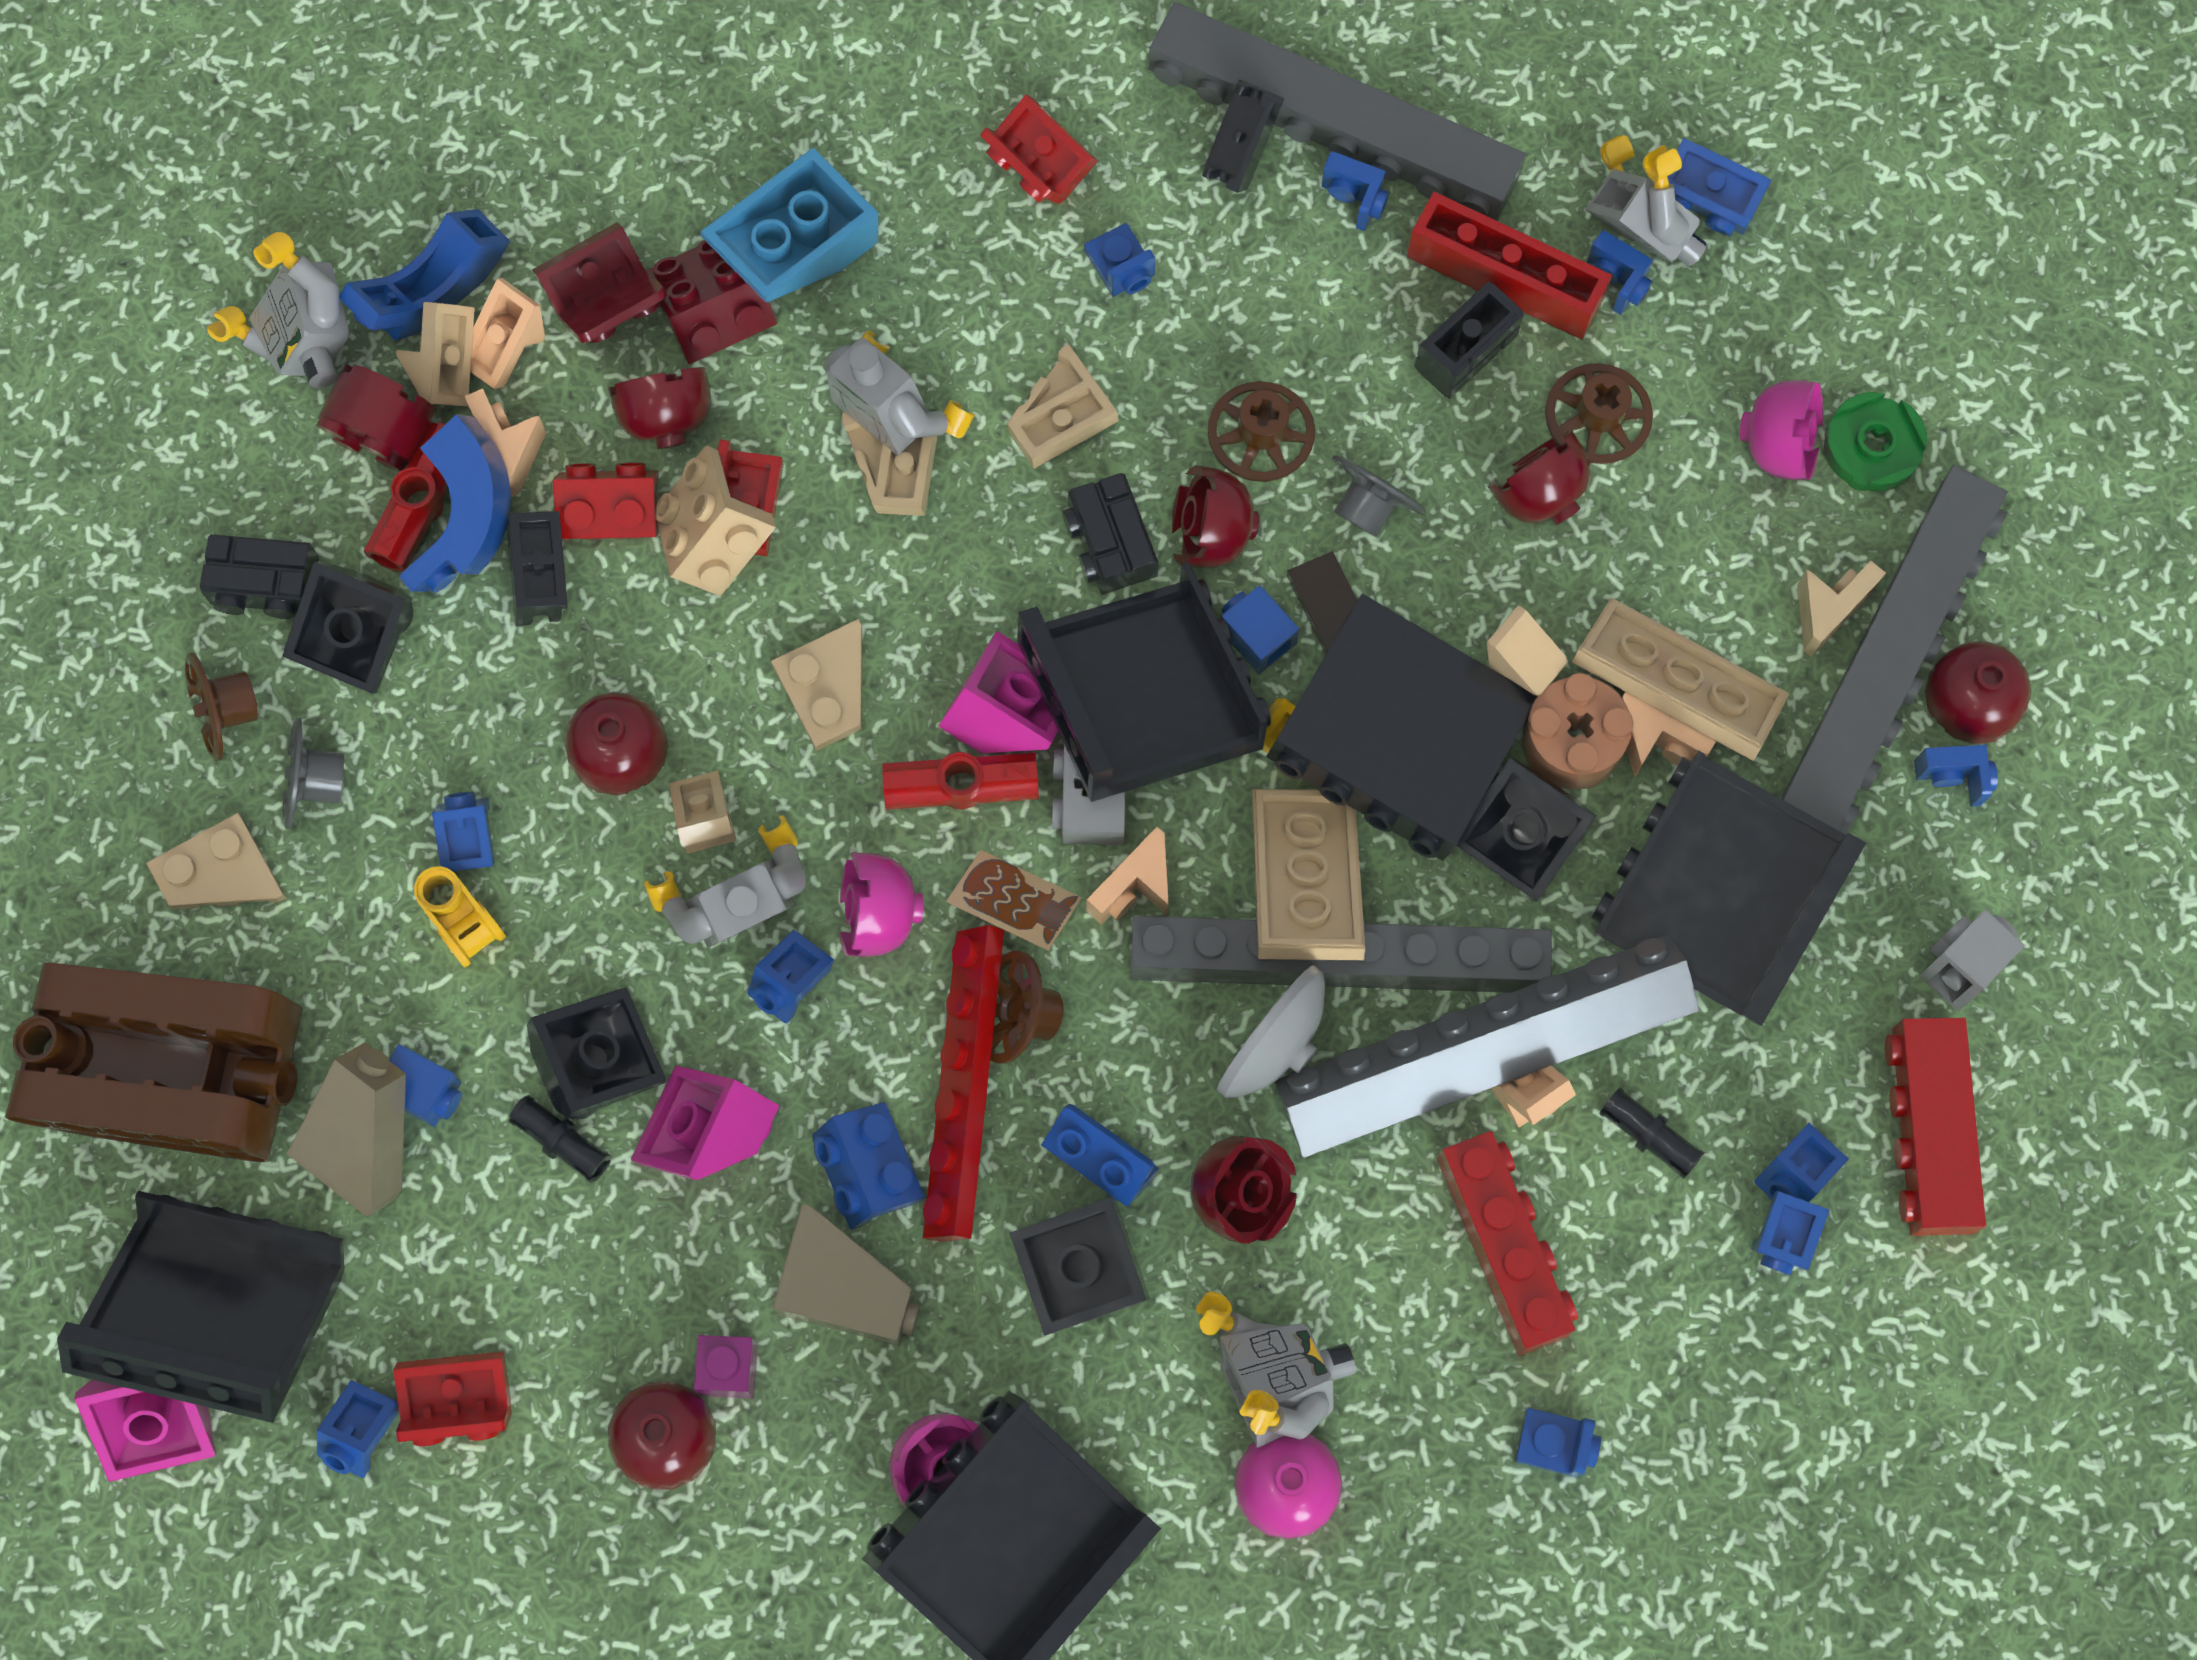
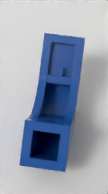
(444, 272)
(478, 505)

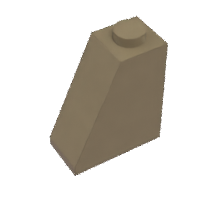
(356, 1130)
(841, 1285)

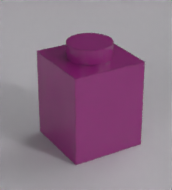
(726, 1366)

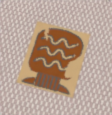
(1014, 900)

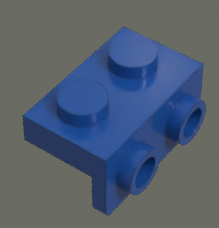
(1717, 188)
(1099, 1155)
(866, 1164)

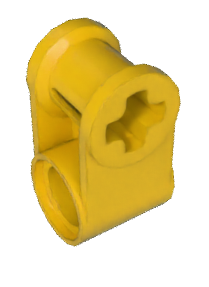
(460, 921)

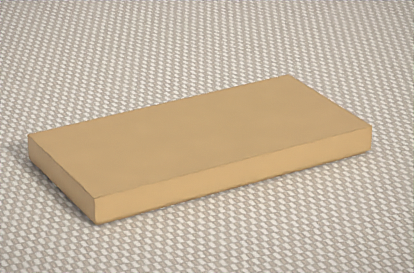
(1681, 678)
(1306, 877)

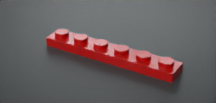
(963, 1084)

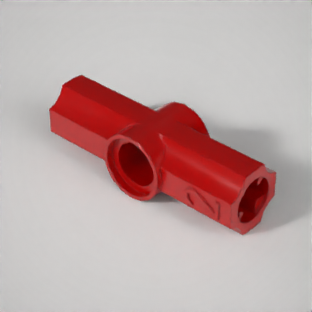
(406, 523)
(925, 782)

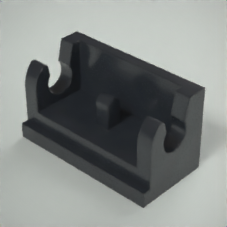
(1242, 136)
(536, 566)

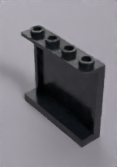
(1144, 687)
(1402, 728)
(1731, 883)
(206, 1307)
(1010, 1538)

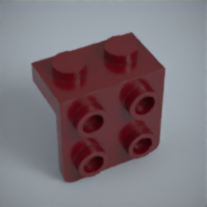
(599, 285)
(708, 302)

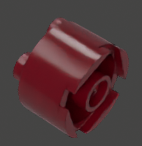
(375, 415)

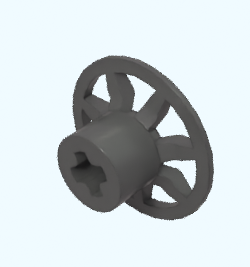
(1370, 498)
(313, 775)

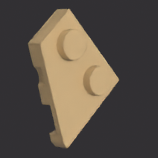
(1061, 411)
(893, 481)
(826, 684)
(216, 869)

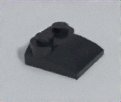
(348, 625)
(1525, 828)
(593, 1054)

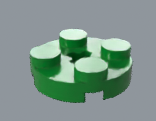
(1885, 418)

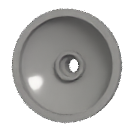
(1279, 1039)

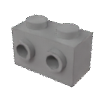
(1971, 957)

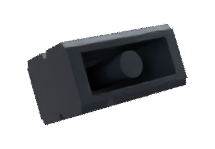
(1468, 339)
(1111, 533)
(256, 574)

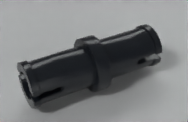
(1651, 1133)
(560, 1138)

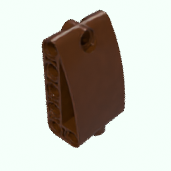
(156, 1060)

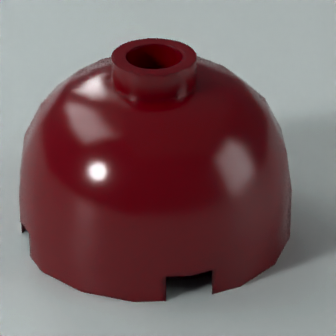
(662, 405)
(1546, 482)
(1217, 512)
(1978, 692)
(615, 743)
(1243, 1188)
(661, 1435)

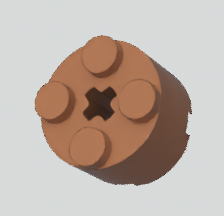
(1573, 705)

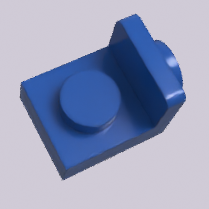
(1355, 180)
(1121, 261)
(1626, 267)
(1951, 764)
(463, 832)
(788, 975)
(1802, 1166)
(1790, 1233)
(354, 1429)
(1557, 1443)

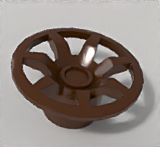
(1601, 409)
(1261, 426)
(225, 702)
(1024, 1008)

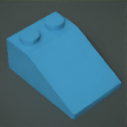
(795, 228)

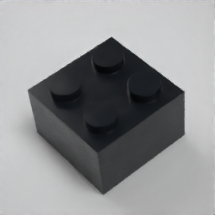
(1079, 1266)

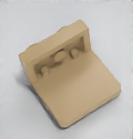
(706, 530)

